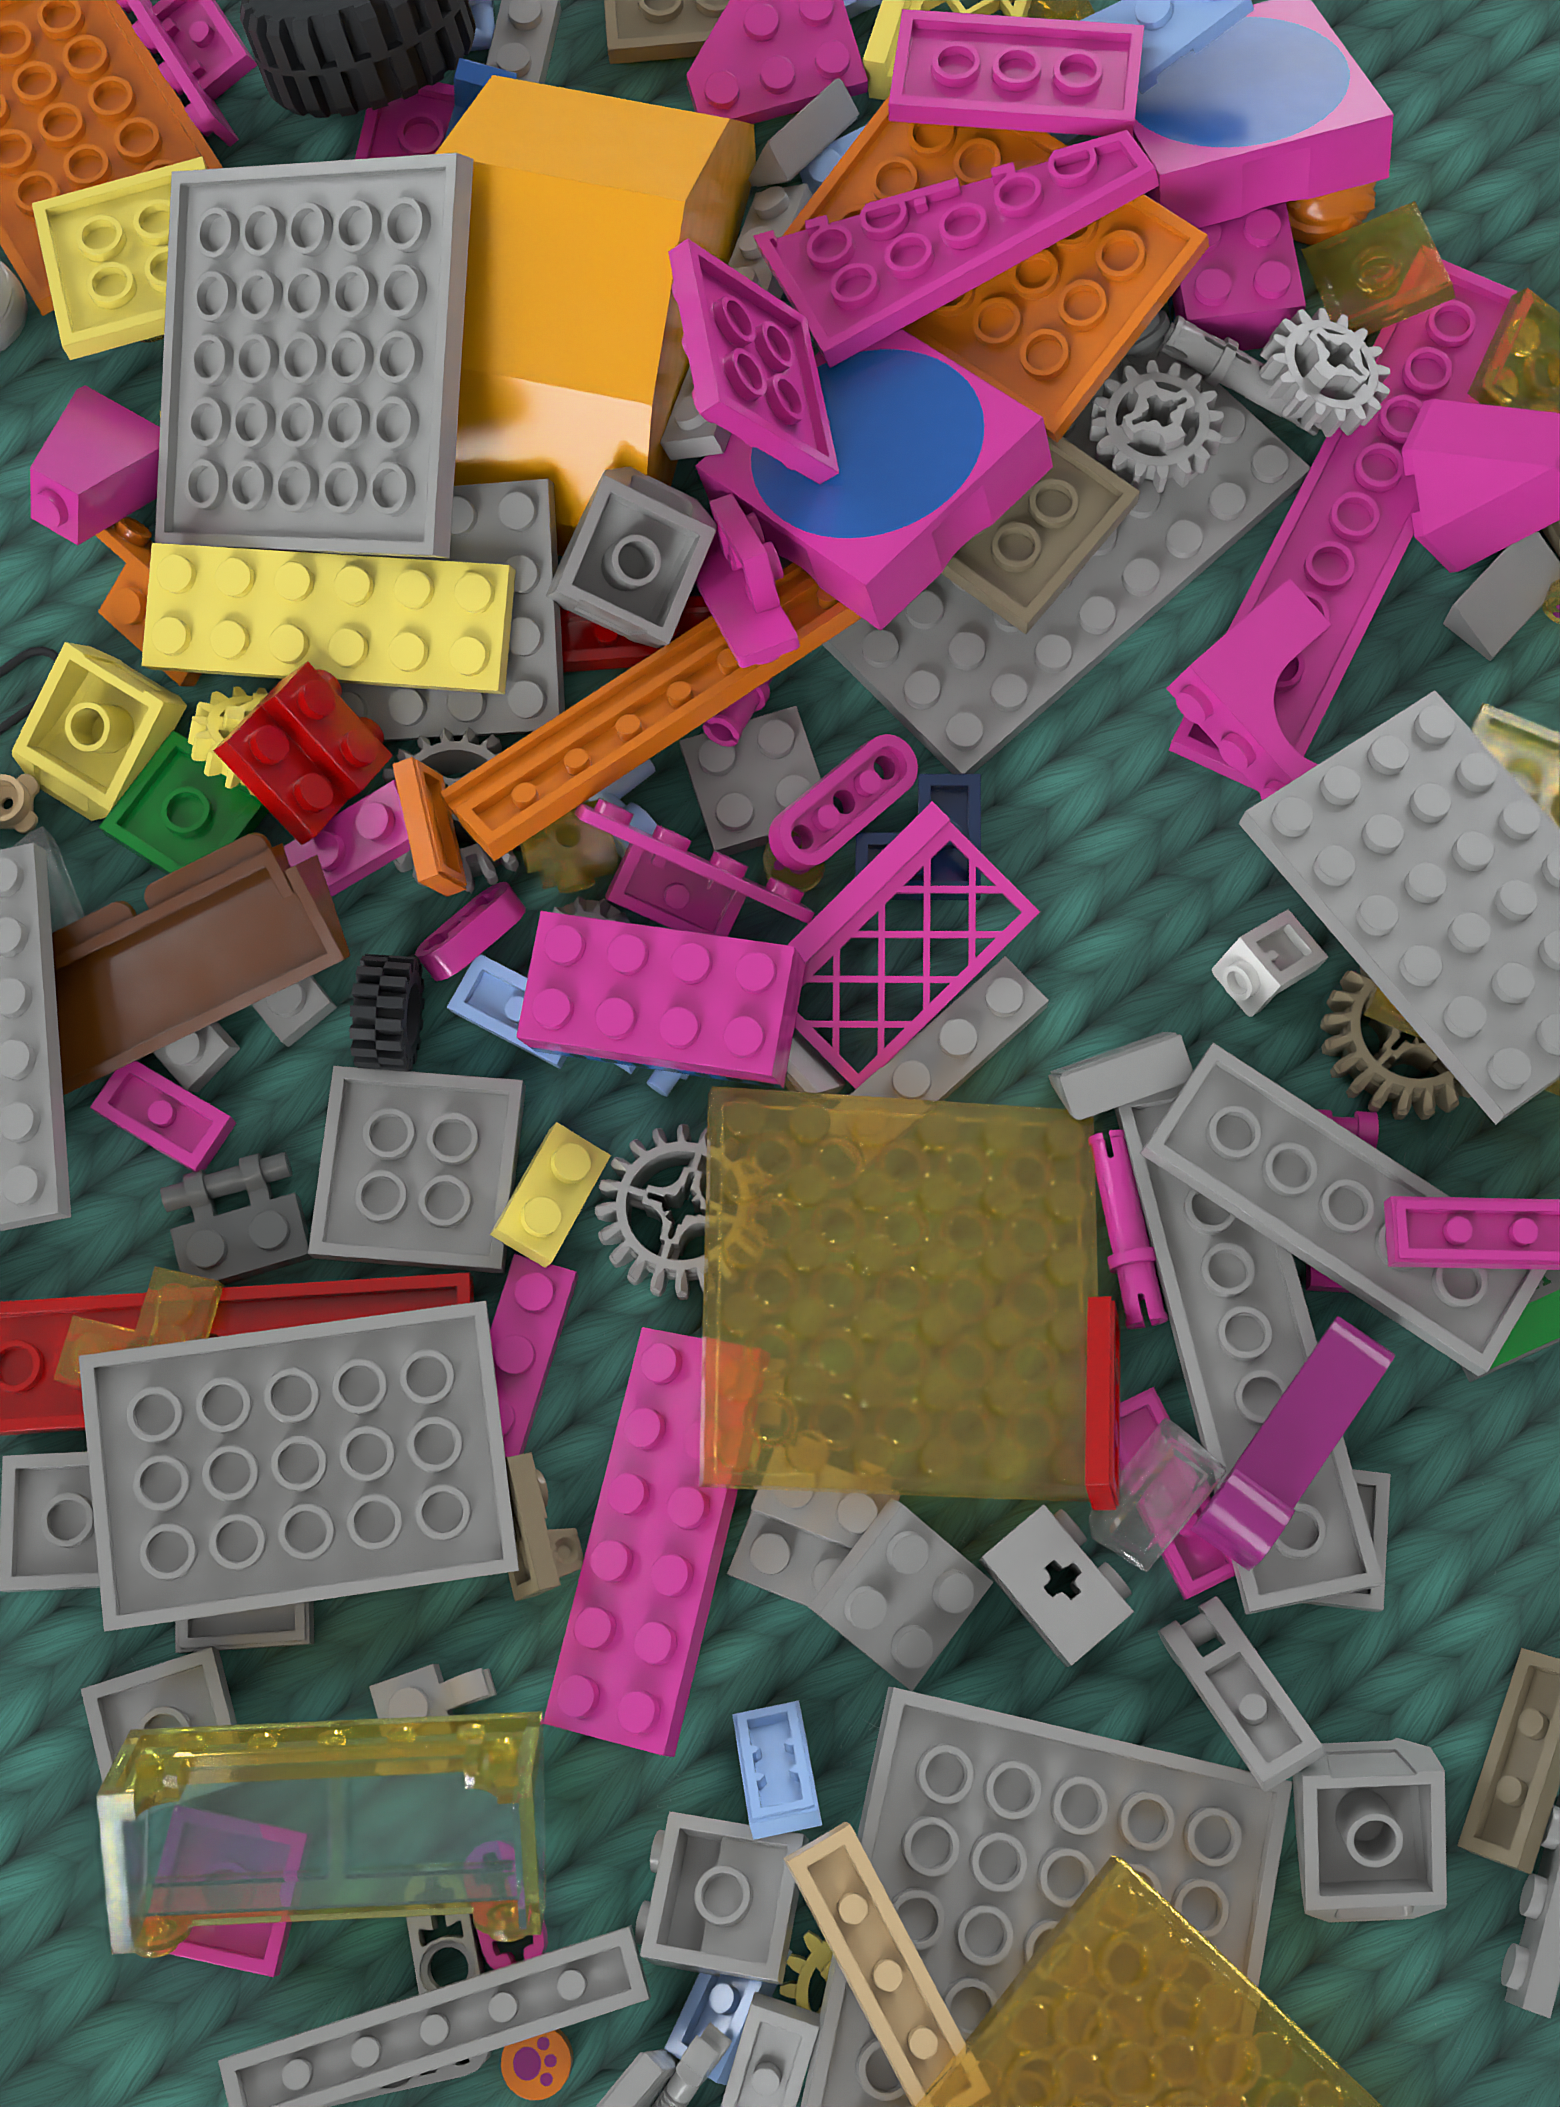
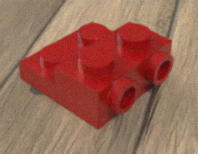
(304, 751)

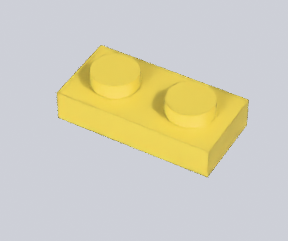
(550, 1195)

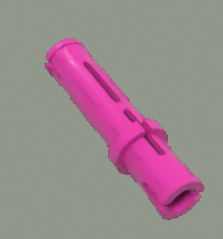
(1132, 1256)

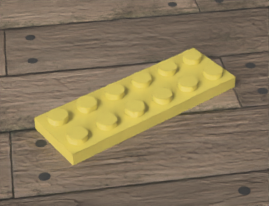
(341, 613)

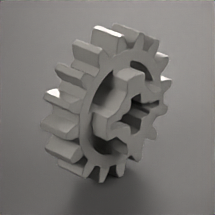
(1324, 372)
(1157, 422)

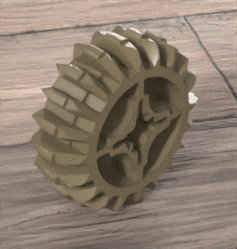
(1373, 1071)

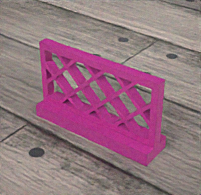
(868, 896)

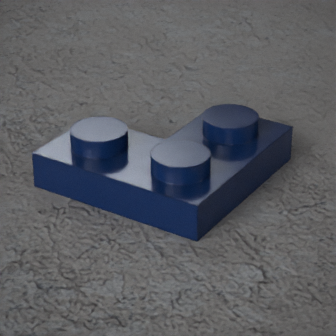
(961, 801)

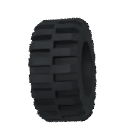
(354, 52)

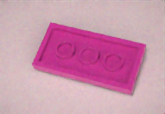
(1016, 73)

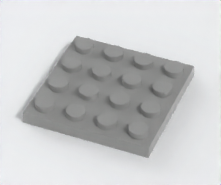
(503, 526)

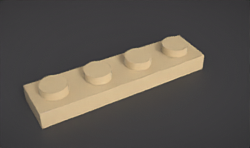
(877, 1958)

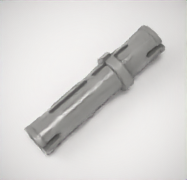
(1224, 364)

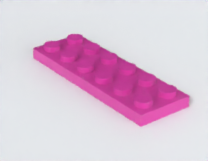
(645, 1563)

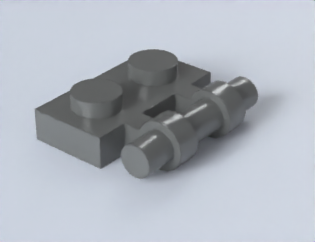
(241, 1241)

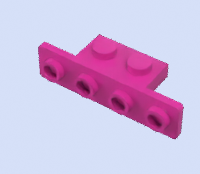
(199, 55)
(741, 587)
(679, 887)

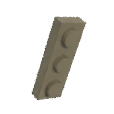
(1519, 1769)

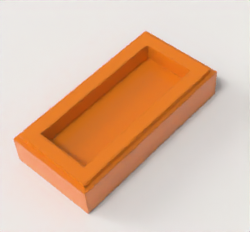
(429, 827)

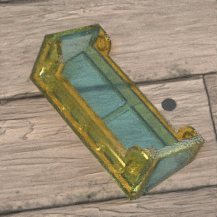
(325, 1825)

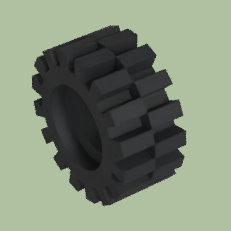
(387, 1012)

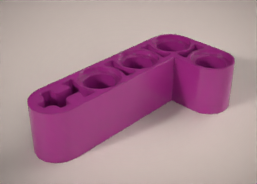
(1293, 1444)

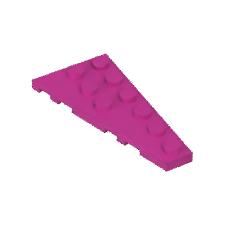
(939, 241)

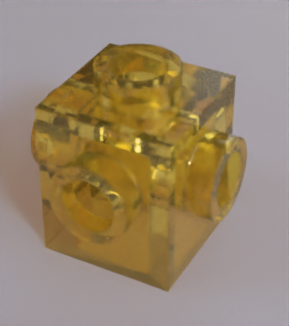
(572, 867)

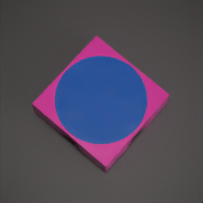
(1262, 118)
(921, 471)

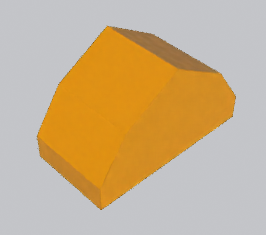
(572, 279)

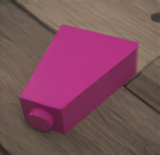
(94, 467)

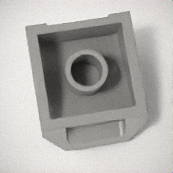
(634, 557)
(1372, 1832)

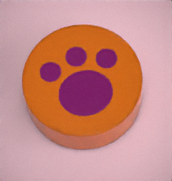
(538, 2065)

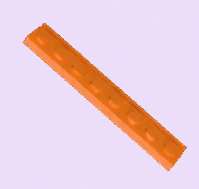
(628, 722)

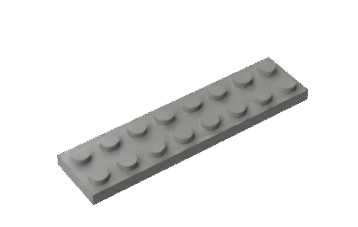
(1239, 1346)

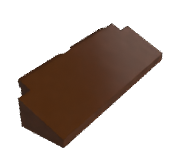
(201, 951)

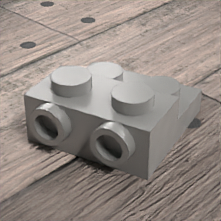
(801, 1539)
(719, 1899)

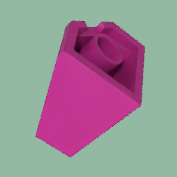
(1481, 477)

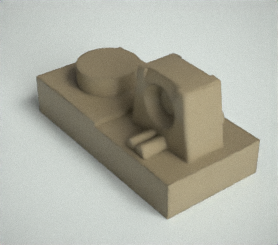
(541, 1552)

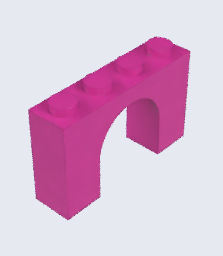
(1235, 683)

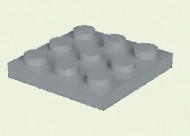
(416, 1169)

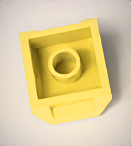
(94, 729)

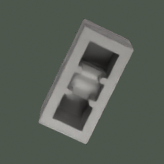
(1063, 1624)

